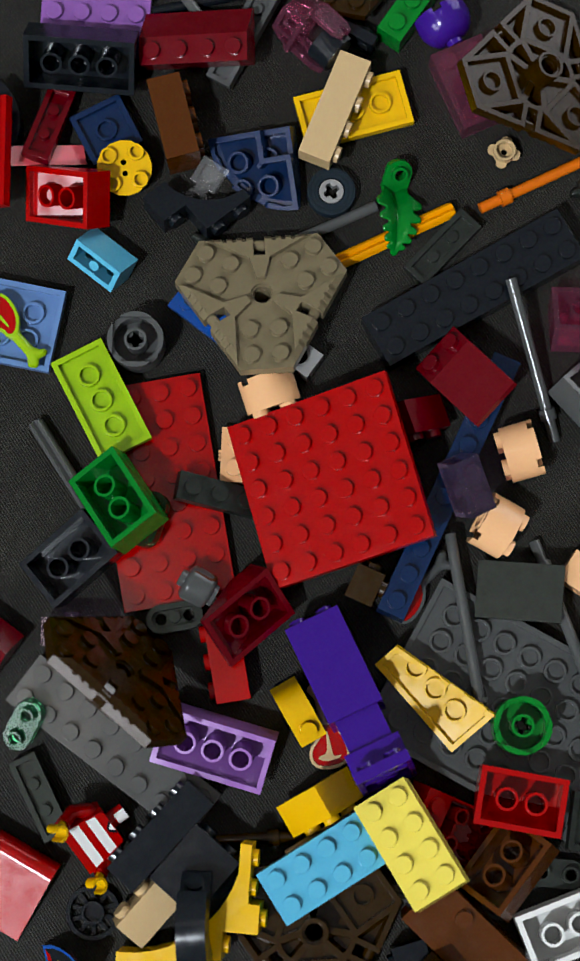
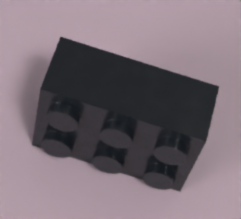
(70, 560)

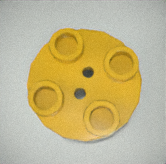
(137, 165)

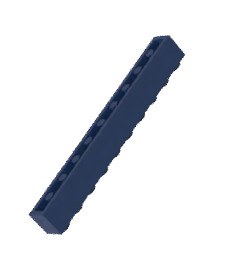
(418, 556)

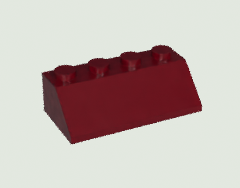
(197, 39)

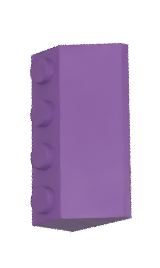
(221, 750)

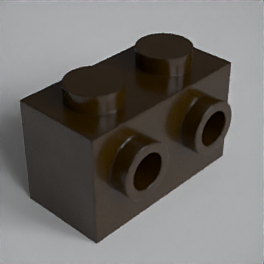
(367, 582)

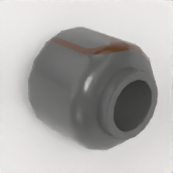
(198, 586)

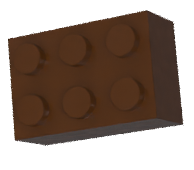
(176, 122)
(507, 869)

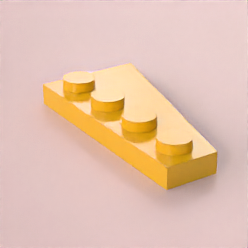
(439, 702)

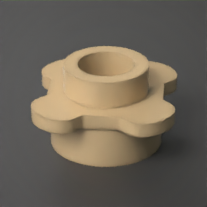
(507, 145)

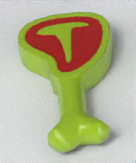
(10, 327)

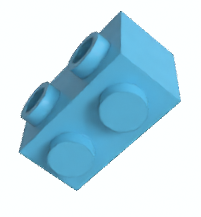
(102, 259)

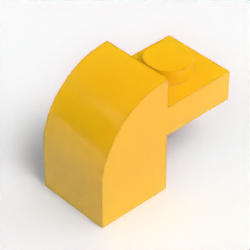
(298, 711)

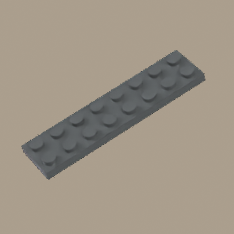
(100, 740)

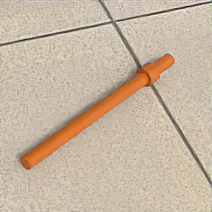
(505, 196)

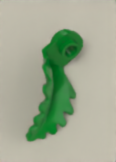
(398, 205)

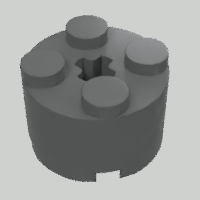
(123, 334)

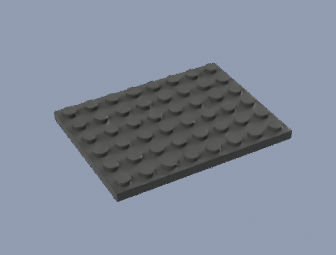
(512, 664)

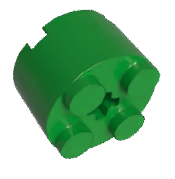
(534, 716)

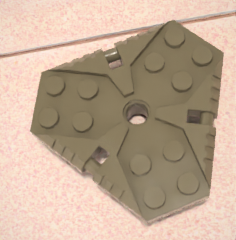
(231, 281)

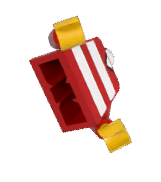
(91, 837)

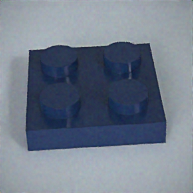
(104, 125)

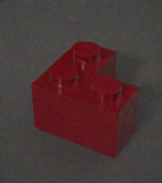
(423, 417)

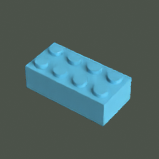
(320, 868)

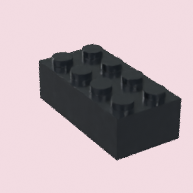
(81, 58)

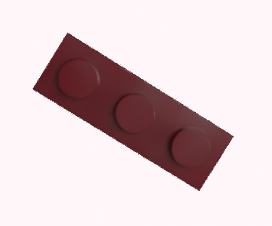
(48, 125)

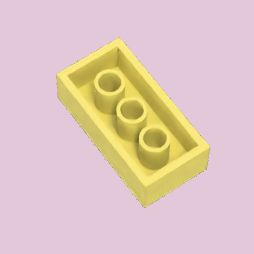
(411, 844)

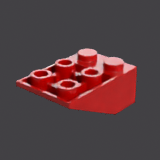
(454, 821)

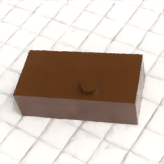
(462, 931)

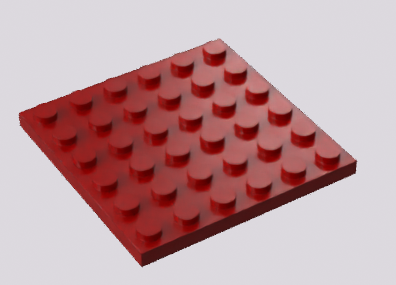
(331, 481)

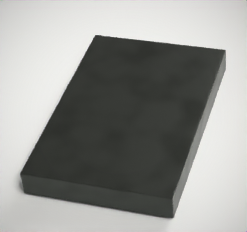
(520, 591)

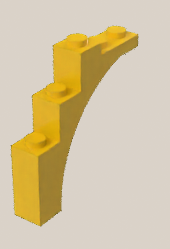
(236, 915)

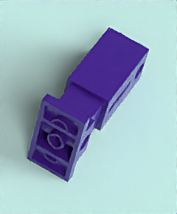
(350, 700)

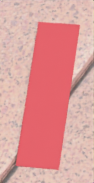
(62, 156)

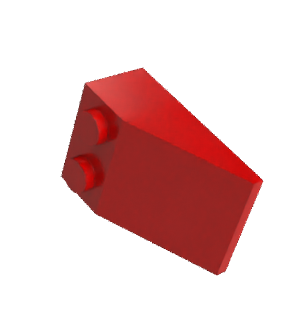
(68, 196)

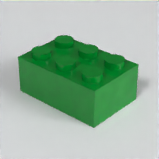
(118, 500)

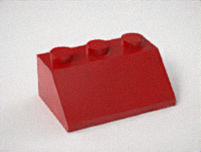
(520, 801)

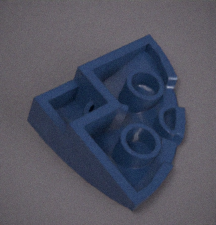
(263, 165)

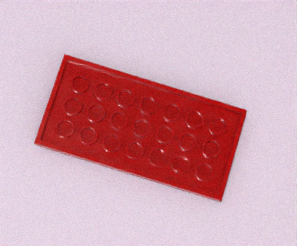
(193, 534)

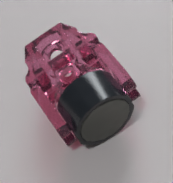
(297, 22)

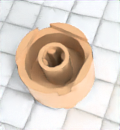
(268, 392)
(521, 451)
(498, 527)

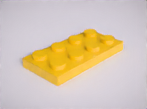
(382, 110)

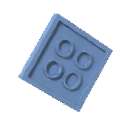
(40, 321)

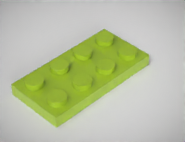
(101, 399)

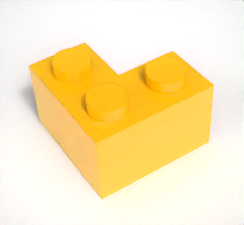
(321, 803)

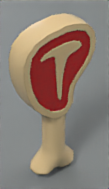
(329, 749)

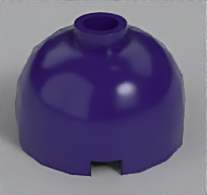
(445, 25)

